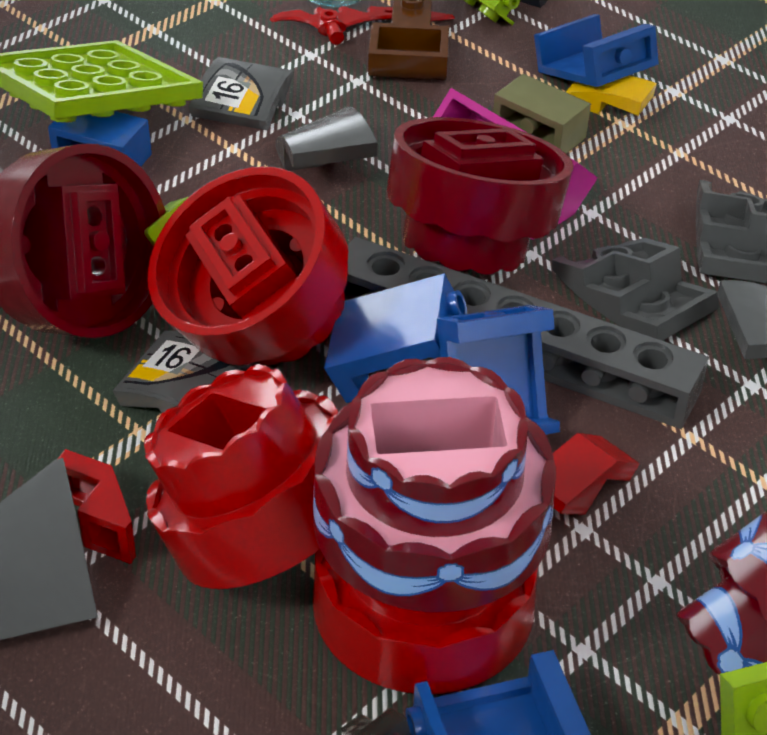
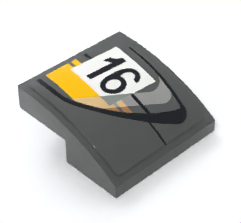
(241, 93)
(168, 373)

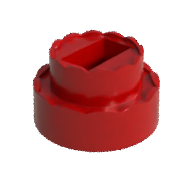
(251, 268)
(237, 477)
(409, 646)

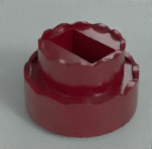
(475, 191)
(76, 240)

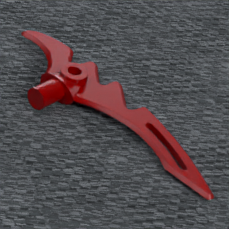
(333, 24)

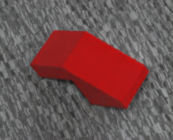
(584, 467)
(101, 509)

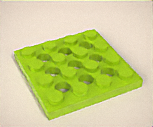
(93, 80)

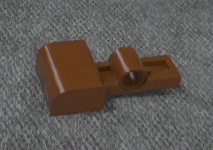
(409, 44)

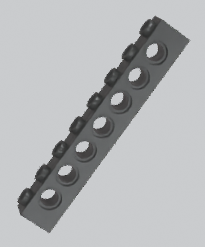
(577, 355)

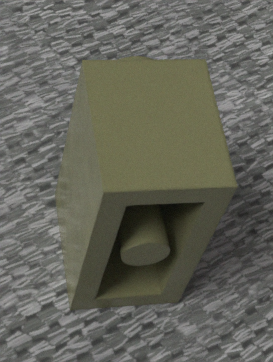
(544, 111)

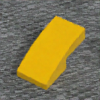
(626, 93)

